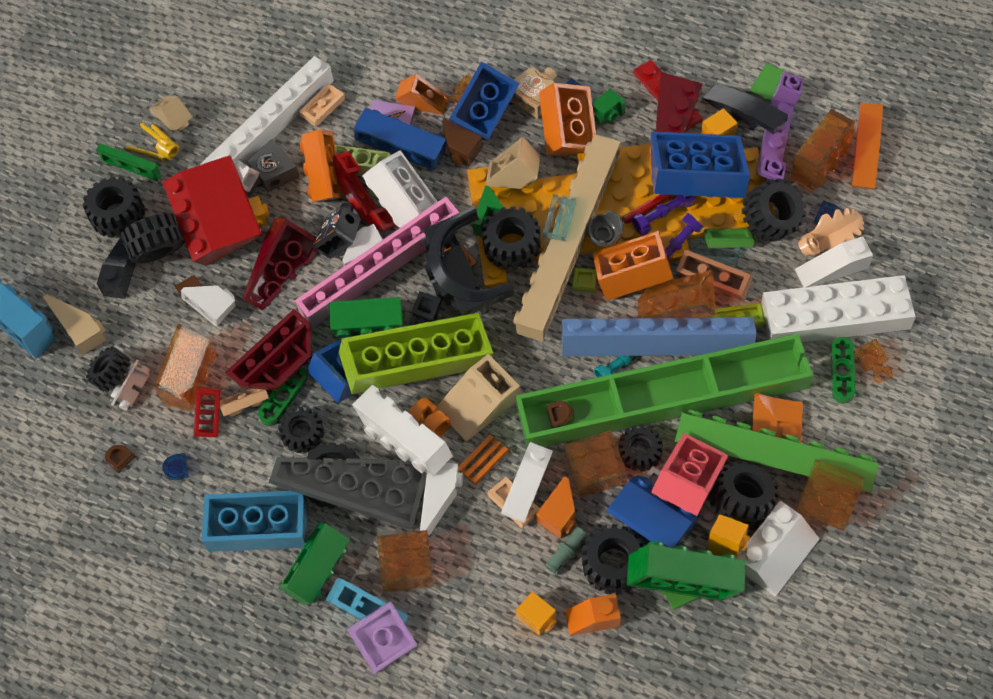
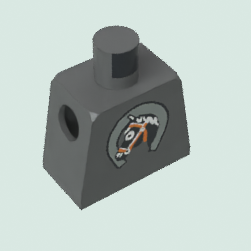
(274, 167)

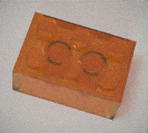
(822, 151)

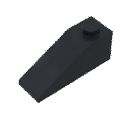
(116, 272)

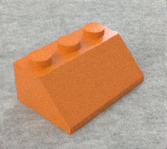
(567, 118)
(319, 167)
(632, 266)

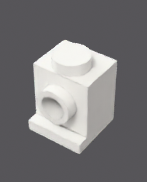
(247, 175)

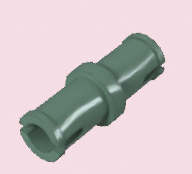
(566, 550)

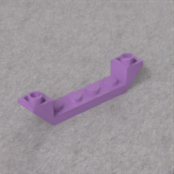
(772, 150)

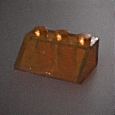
(679, 298)
(184, 368)

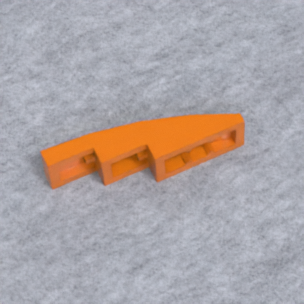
(867, 146)

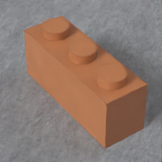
(725, 278)

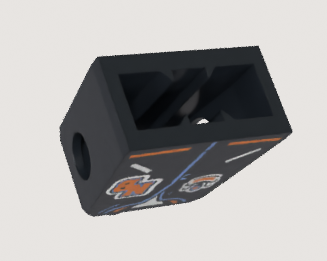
(337, 231)

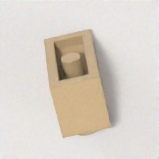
(172, 112)

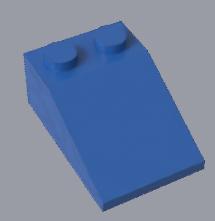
(329, 371)

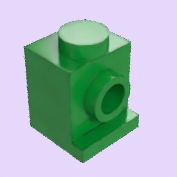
(608, 107)

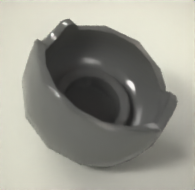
(605, 229)

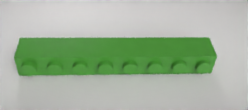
(770, 450)

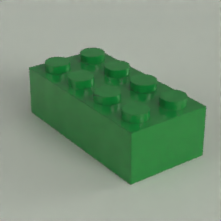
(686, 571)

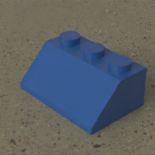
(484, 101)
(651, 515)

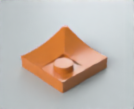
(777, 415)

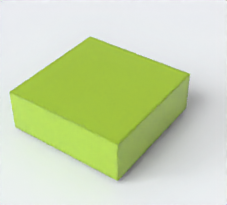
(584, 280)

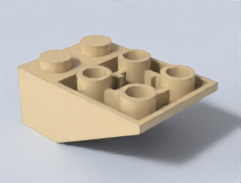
(479, 397)

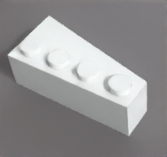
(401, 432)

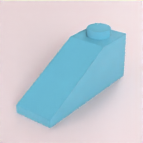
(355, 600)

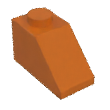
(421, 94)
(558, 510)
(593, 615)

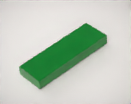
(129, 162)

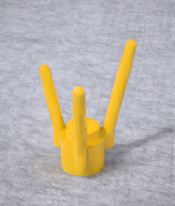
(165, 146)

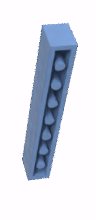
(654, 336)

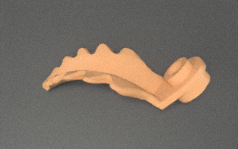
(832, 232)

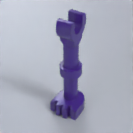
(642, 223)
(676, 244)

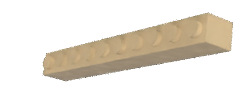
(560, 256)

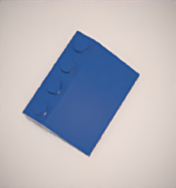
(698, 165)

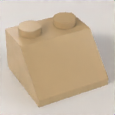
(514, 166)

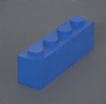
(394, 135)

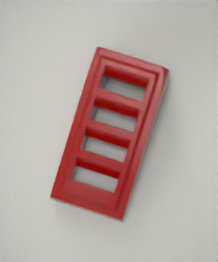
(215, 412)

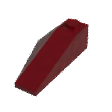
(279, 257)

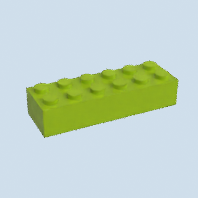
(414, 352)

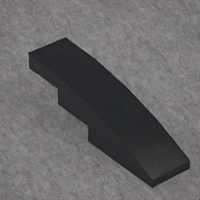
(746, 107)

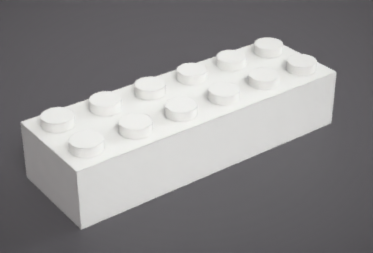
(839, 309)

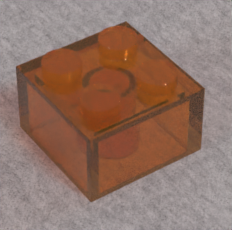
(595, 464)
(829, 494)
(405, 561)

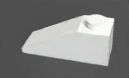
(835, 263)
(526, 482)
(439, 494)

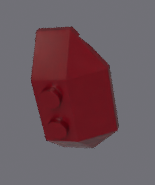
(275, 355)

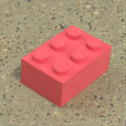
(689, 474)

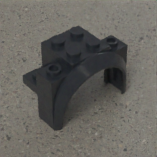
(451, 270)

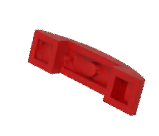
(355, 192)

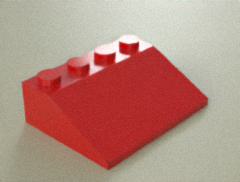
(212, 210)

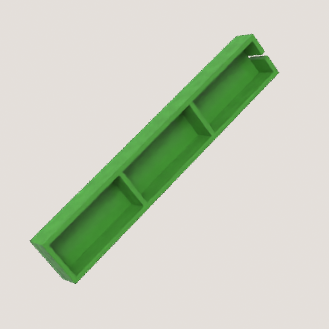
(667, 390)

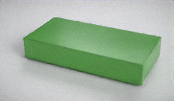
(728, 238)

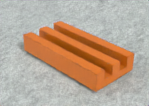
(495, 445)

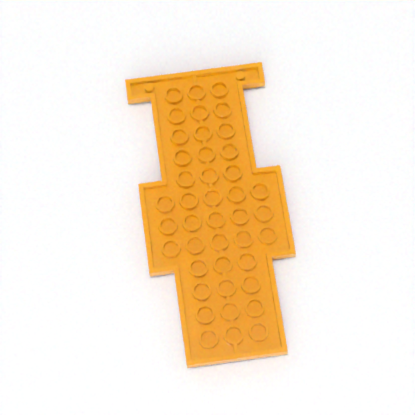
(626, 190)

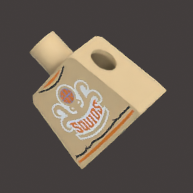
(530, 84)

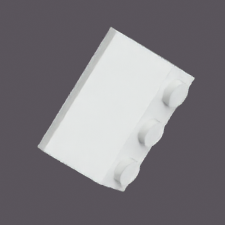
(399, 188)
(778, 548)

